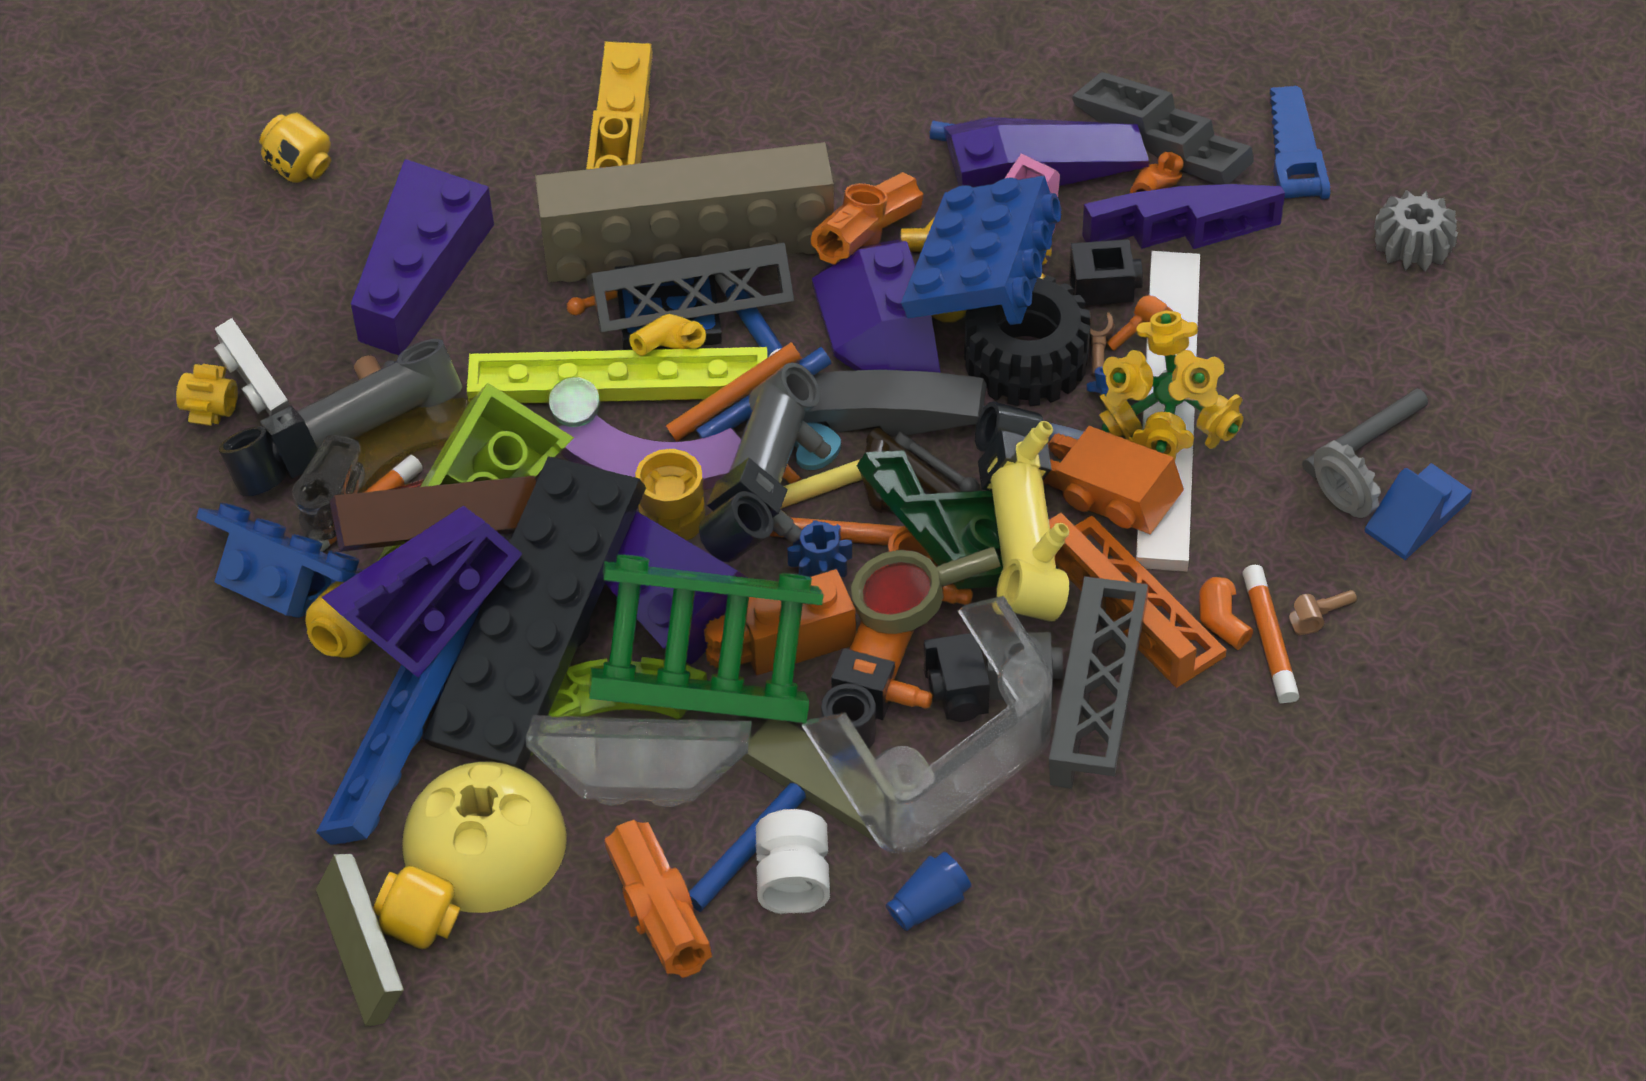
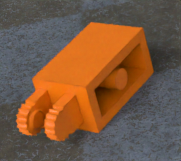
(1114, 478)
(822, 627)

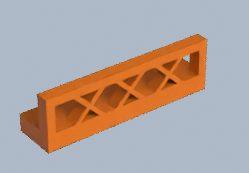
(1160, 639)

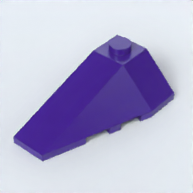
(1078, 150)

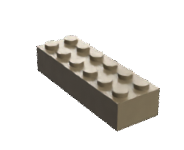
(682, 208)

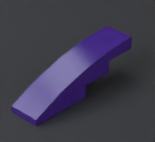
(1199, 212)

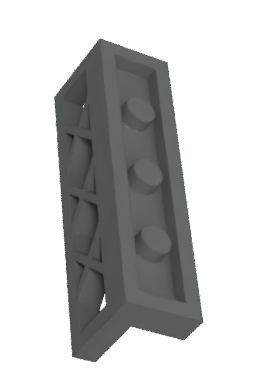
(691, 268)
(1081, 680)

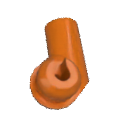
(1160, 175)

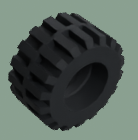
(1030, 367)

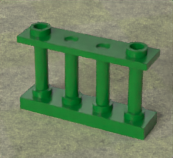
(672, 683)

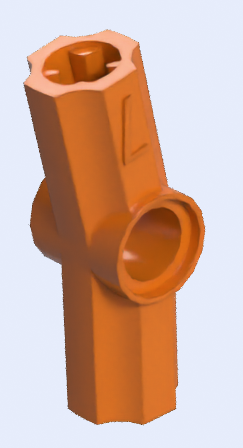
(864, 215)
(658, 899)

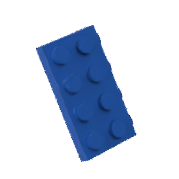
(984, 249)

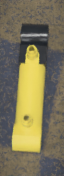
(1014, 472)

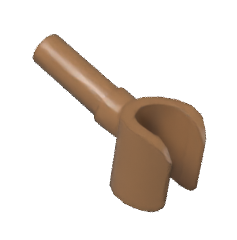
(1098, 343)
(1308, 612)

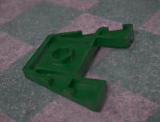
(942, 523)

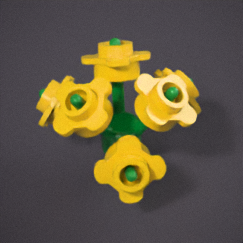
(1184, 379)

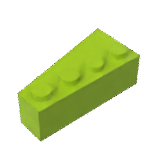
(494, 442)

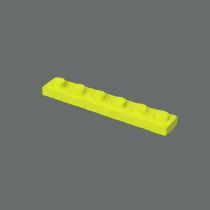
(615, 373)

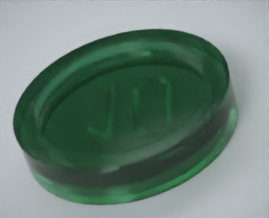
(574, 402)

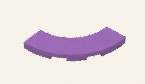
(615, 451)

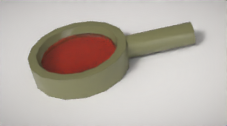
(906, 588)

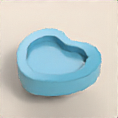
(810, 461)

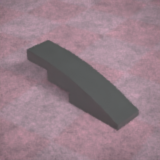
(1165, 127)
(897, 400)

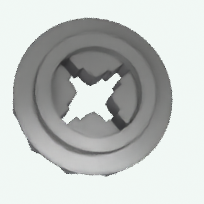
(1346, 479)

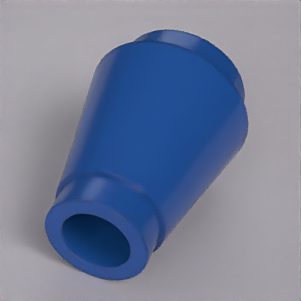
(930, 890)

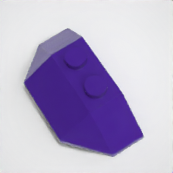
(865, 312)

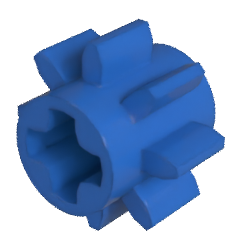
(820, 550)

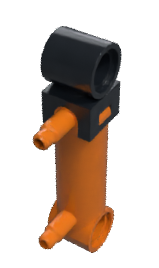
(867, 671)

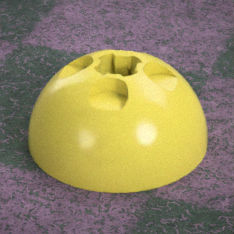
(486, 834)

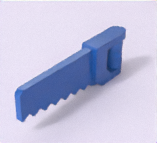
(1296, 146)

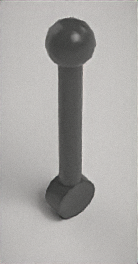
(965, 484)

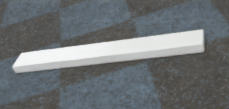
(1176, 283)

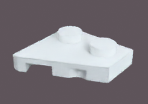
(239, 355)

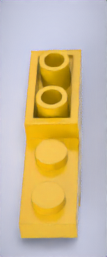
(622, 106)

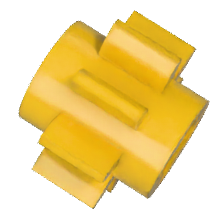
(207, 394)

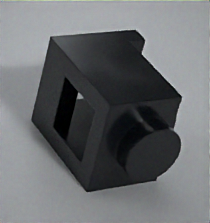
(1104, 272)
(957, 676)

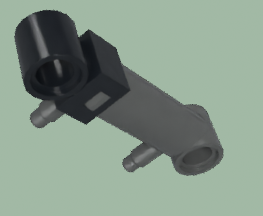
(291, 438)
(750, 495)

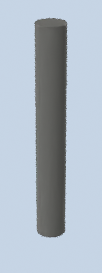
(1377, 424)

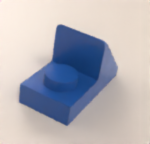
(1416, 509)

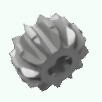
(1415, 230)

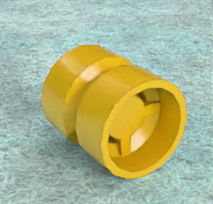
(672, 491)

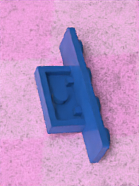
(270, 565)

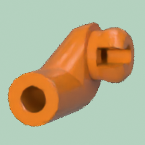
(1217, 615)

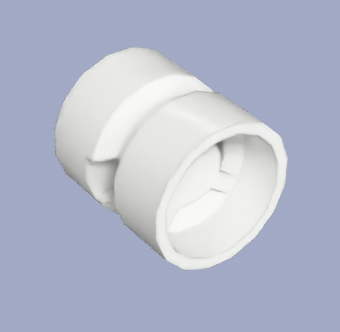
(792, 861)

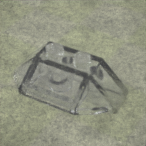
(638, 756)

